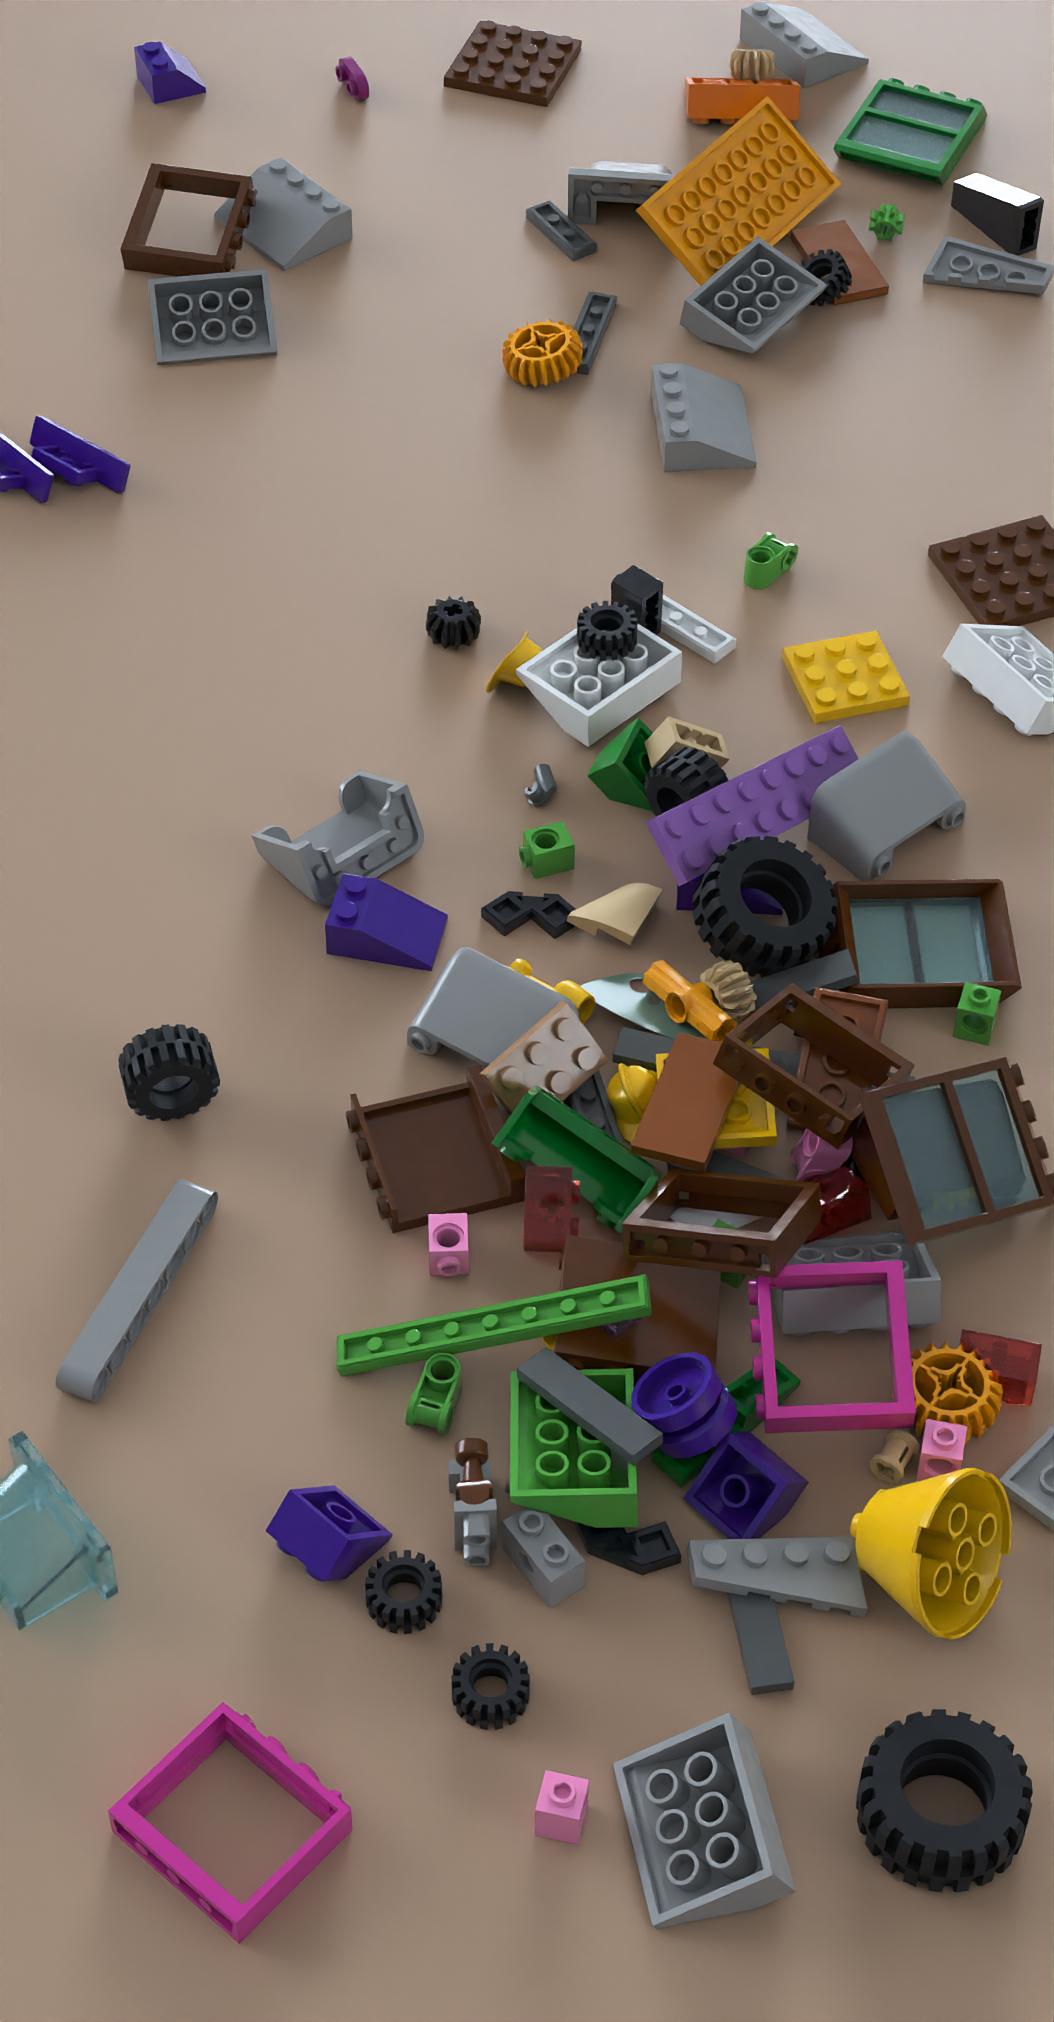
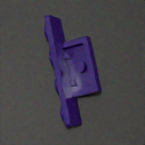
(75, 457)
(22, 471)

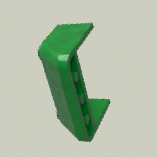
(558, 1136)

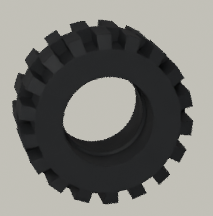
(681, 778)
(168, 1072)

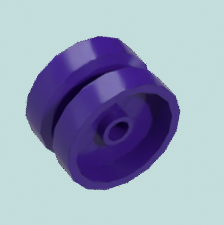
(685, 1403)

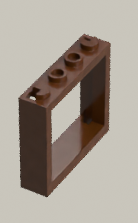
(184, 263)
(827, 1032)
(717, 1247)

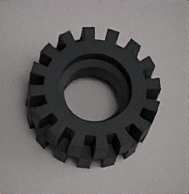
(838, 277)
(605, 643)
(409, 1612)
(490, 1708)

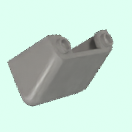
(881, 804)
(364, 839)
(479, 1008)

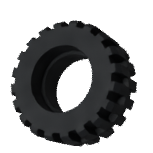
(785, 876)
(935, 1851)

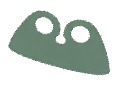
(619, 998)

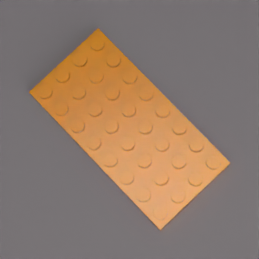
(740, 188)

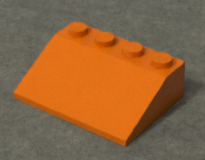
(734, 98)

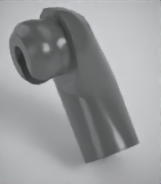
(543, 788)

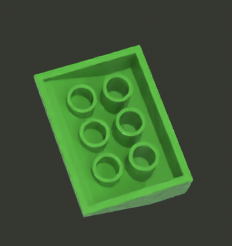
(566, 1468)

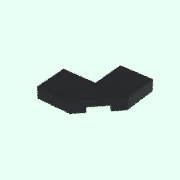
(514, 910)
(636, 1551)

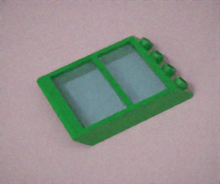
(911, 130)

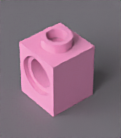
(448, 1244)
(941, 1449)
(561, 1807)

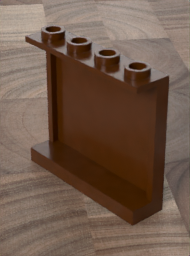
(436, 1153)
(681, 1307)

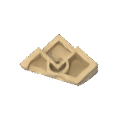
(619, 912)

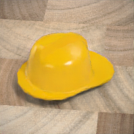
(507, 668)
(629, 1096)

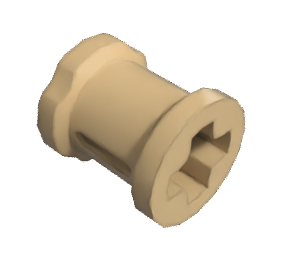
(894, 1456)

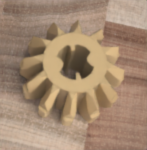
(752, 64)
(730, 989)

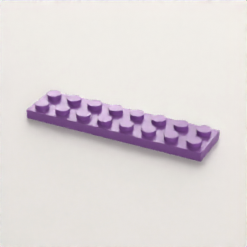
(752, 804)

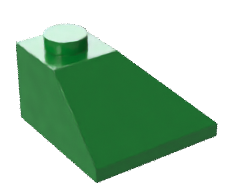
(623, 766)

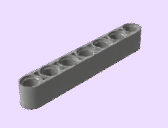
(136, 1291)

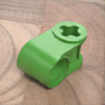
(768, 561)
(434, 1399)

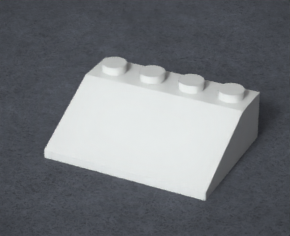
(1008, 670)
(598, 695)

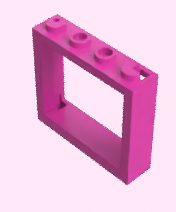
(838, 1416)
(271, 1757)

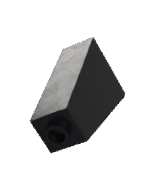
(1000, 212)

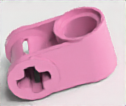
(817, 1156)

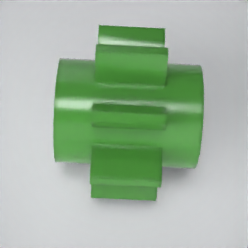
(886, 222)

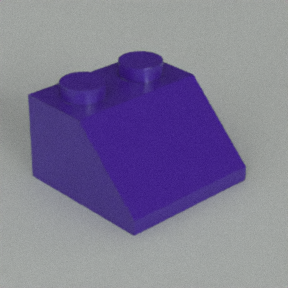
(166, 73)
(745, 1487)
(326, 1532)

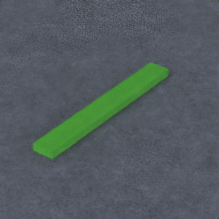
(494, 1325)

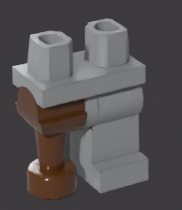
(474, 1505)

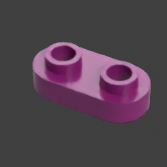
(353, 78)

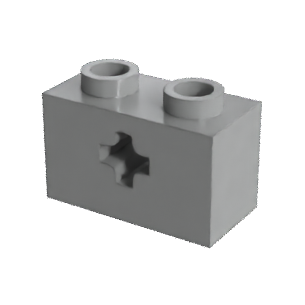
(543, 1555)

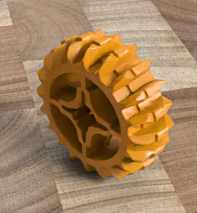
(542, 353)
(942, 1380)

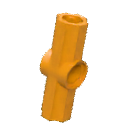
(688, 1001)

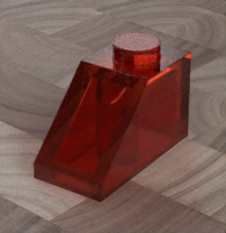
(1010, 1360)

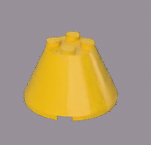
(938, 1547)

